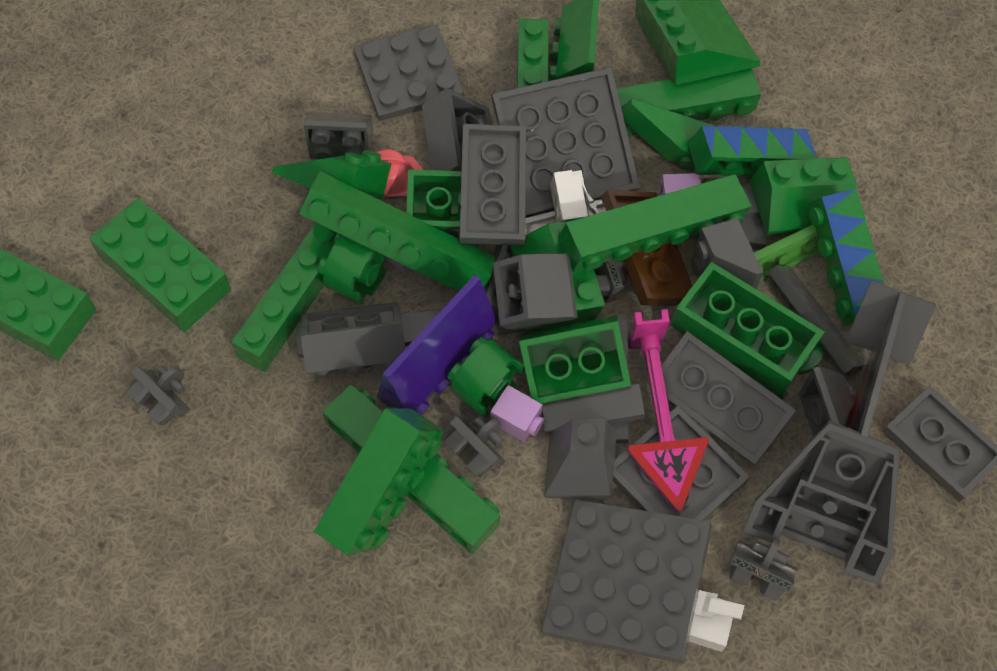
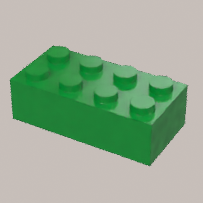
(161, 264)
(40, 307)
(747, 328)
(380, 481)

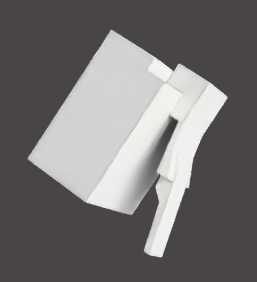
(570, 196)
(713, 620)

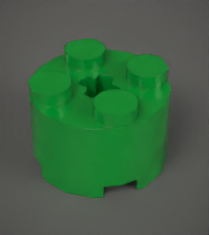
(352, 269)
(484, 375)

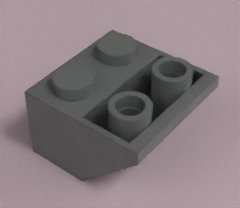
(337, 133)
(534, 291)

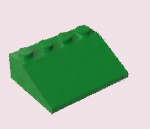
(695, 38)

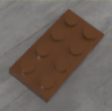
(657, 275)

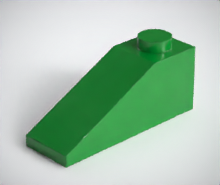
(663, 130)

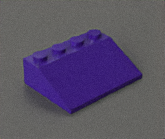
(437, 349)

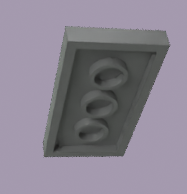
(493, 184)
(724, 398)

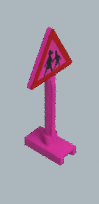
(670, 462)

